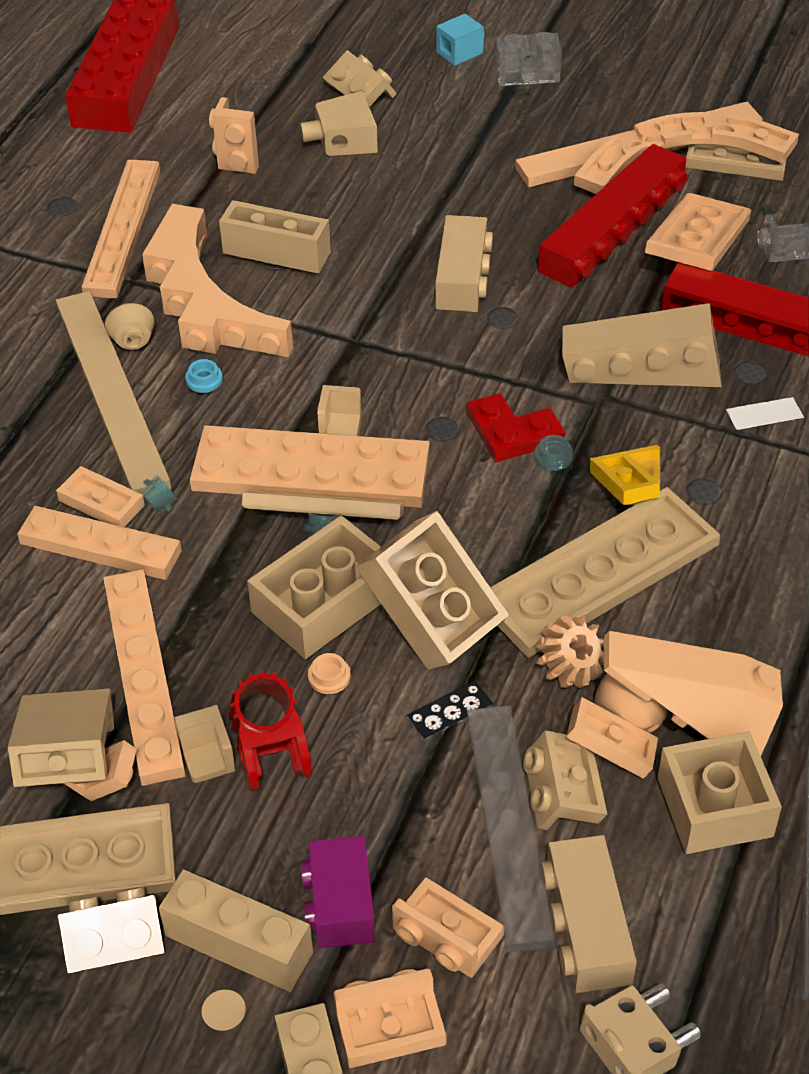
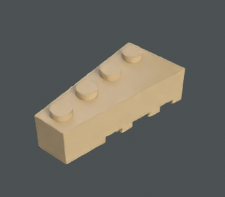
(645, 349)

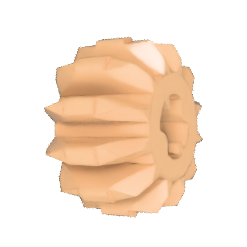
(571, 651)

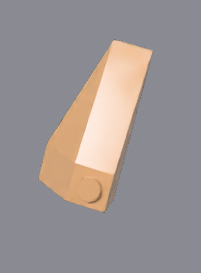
(701, 686)

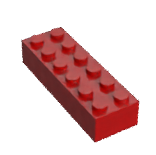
(122, 65)

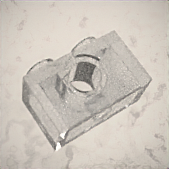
(541, 67)

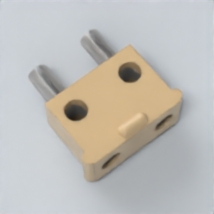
(631, 1035)

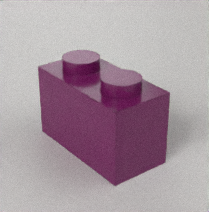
(340, 892)

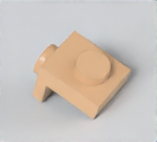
(119, 773)

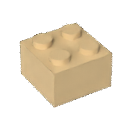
(718, 792)

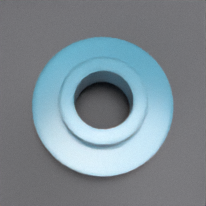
(203, 376)

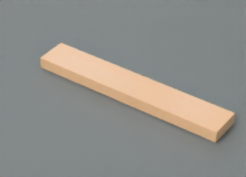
(121, 229)

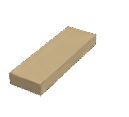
(733, 161)

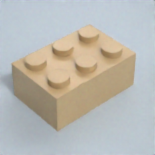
(315, 588)
(432, 591)

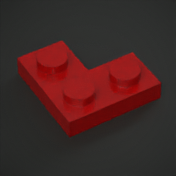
(510, 435)

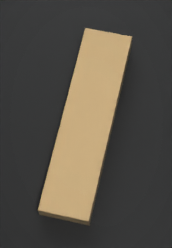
(323, 504)

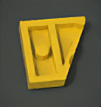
(630, 474)

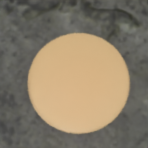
(223, 1010)

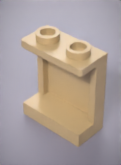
(60, 737)

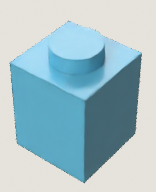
(459, 39)

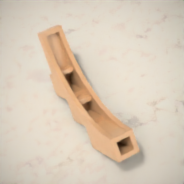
(204, 310)

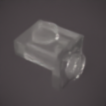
(783, 241)

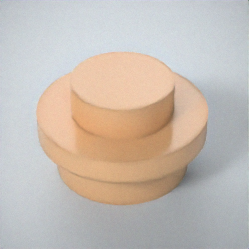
(329, 674)

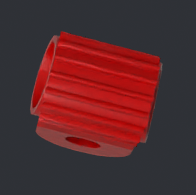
(259, 741)

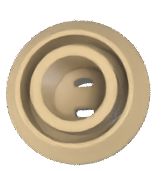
(130, 325)

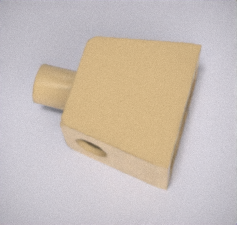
(343, 126)

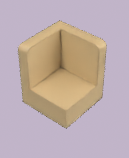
(340, 410)
(205, 744)

